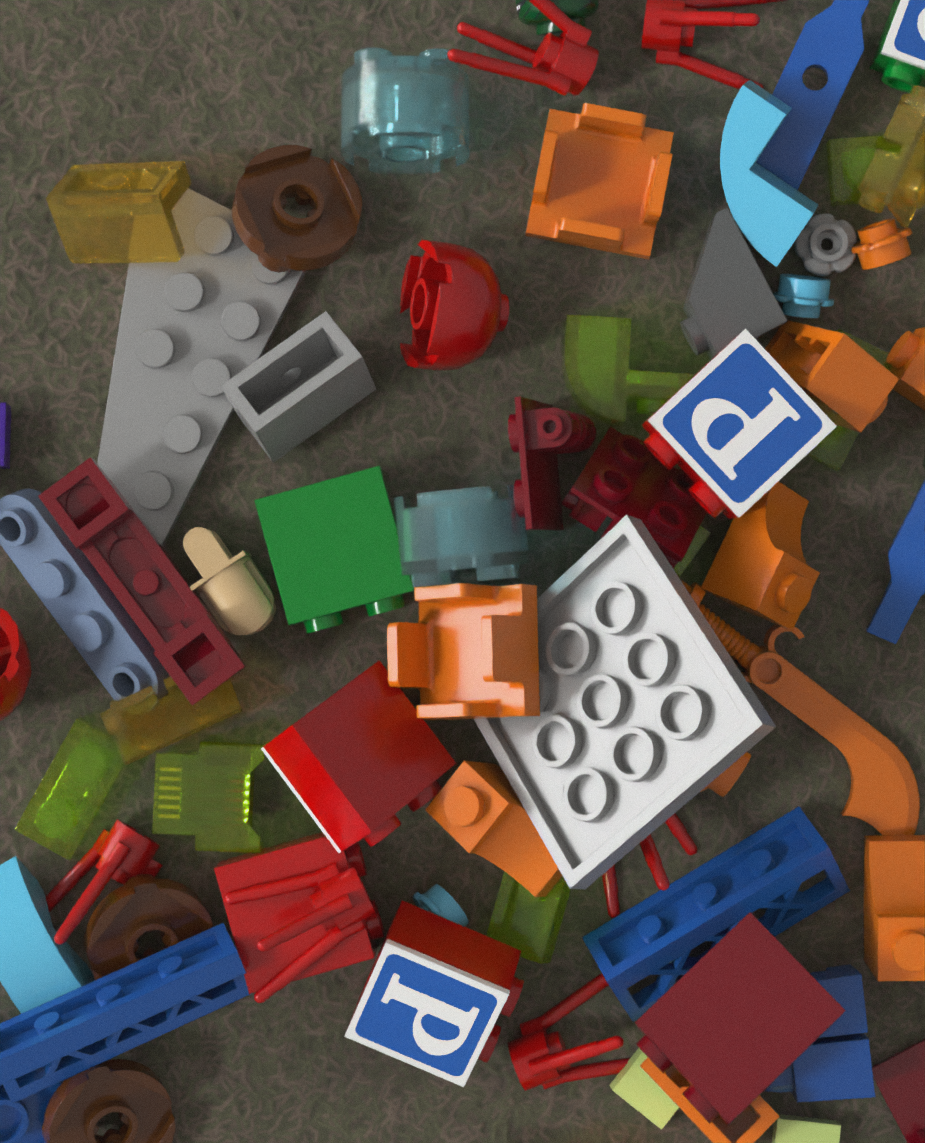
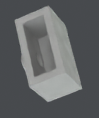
(299, 386)

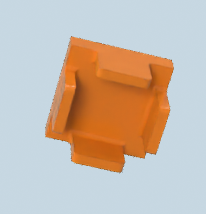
(600, 180)
(469, 652)

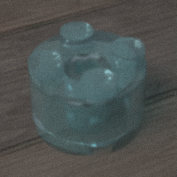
(405, 111)
(460, 533)

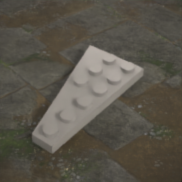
(176, 344)

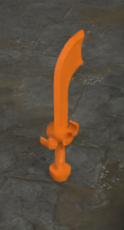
(881, 777)

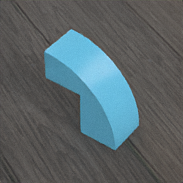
(761, 203)
(30, 960)

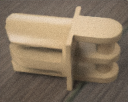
(230, 584)

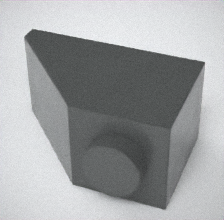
(727, 292)

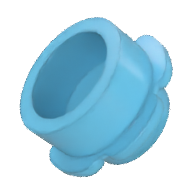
(803, 295)
(441, 903)

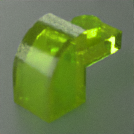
(599, 373)

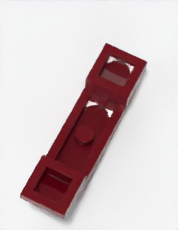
(143, 580)

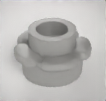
(819, 260)

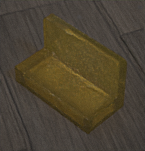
(120, 212)

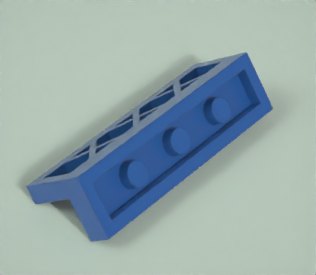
(710, 902)
(119, 1012)

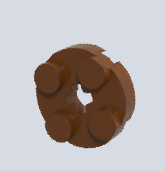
(290, 241)
(139, 908)
(109, 1088)

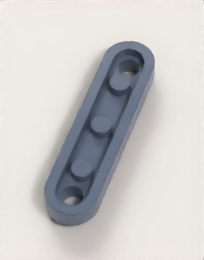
(78, 597)

